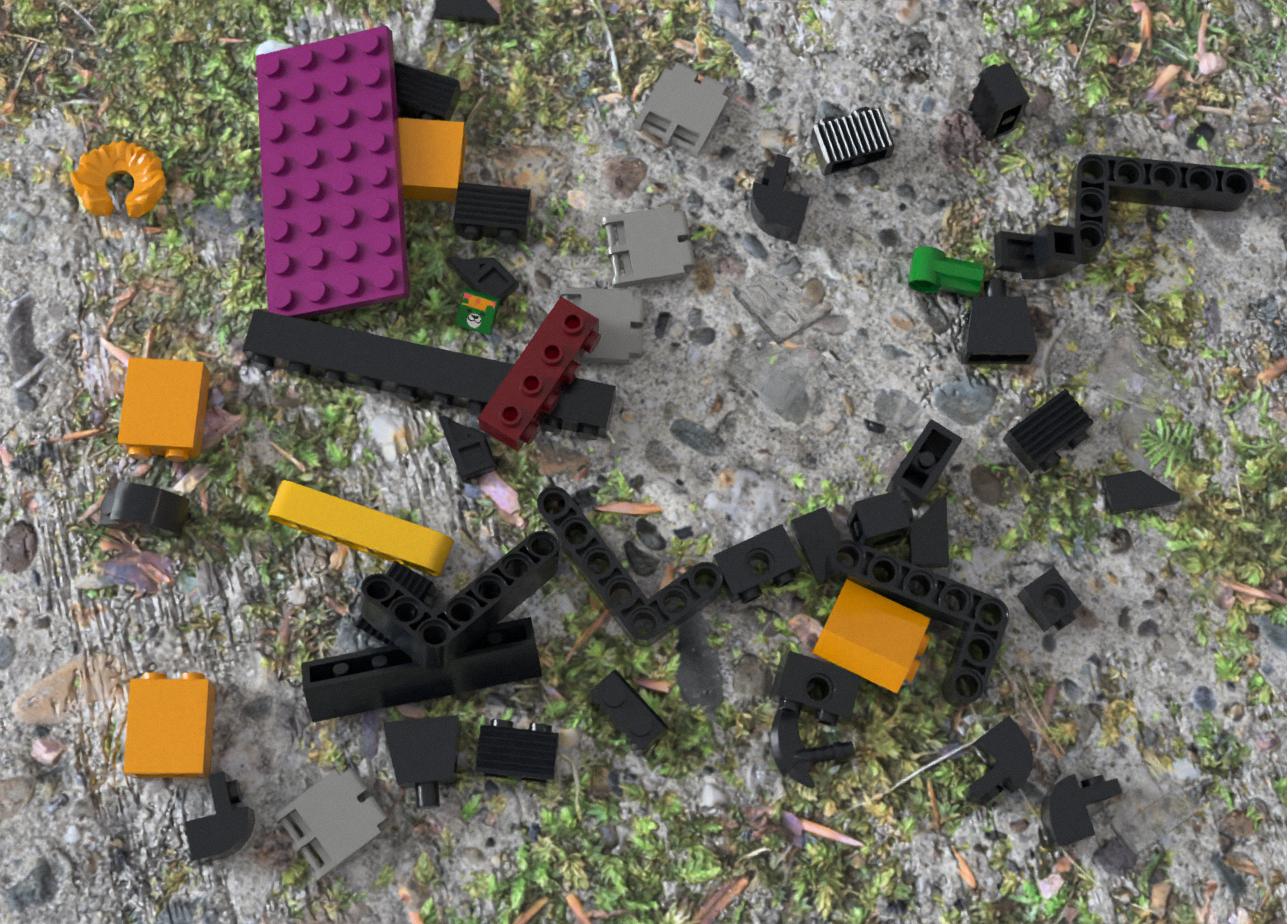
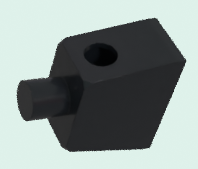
(998, 328)
(424, 755)

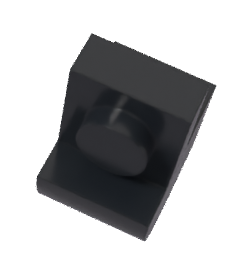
(776, 210)
(1039, 256)
(144, 509)
(1010, 761)
(1065, 809)
(223, 832)

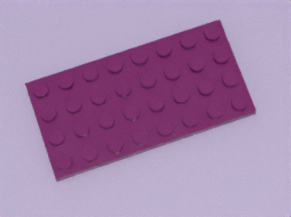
(332, 175)

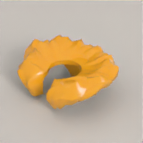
(122, 159)

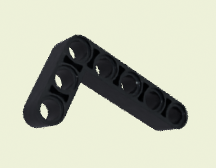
(1145, 190)
(617, 577)
(479, 604)
(933, 605)

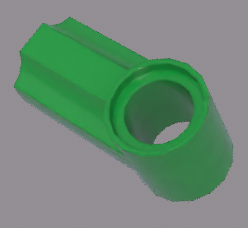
(935, 272)

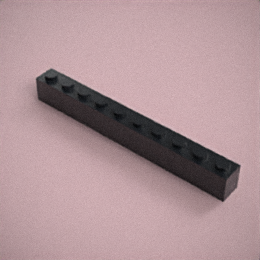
(411, 371)

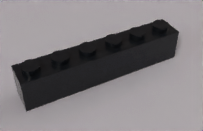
(391, 678)

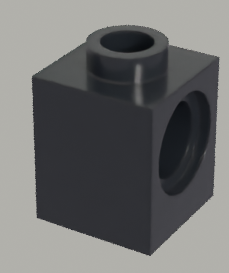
(1050, 584)

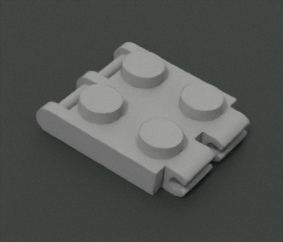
(683, 109)
(649, 246)
(616, 316)
(333, 820)

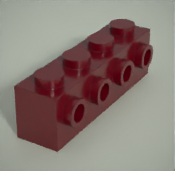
(539, 375)

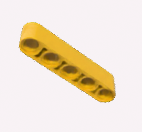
(361, 528)

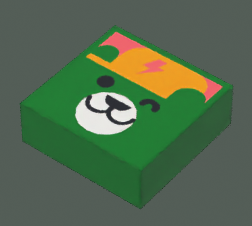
(477, 311)

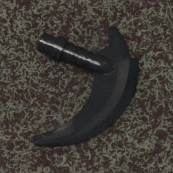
(792, 756)

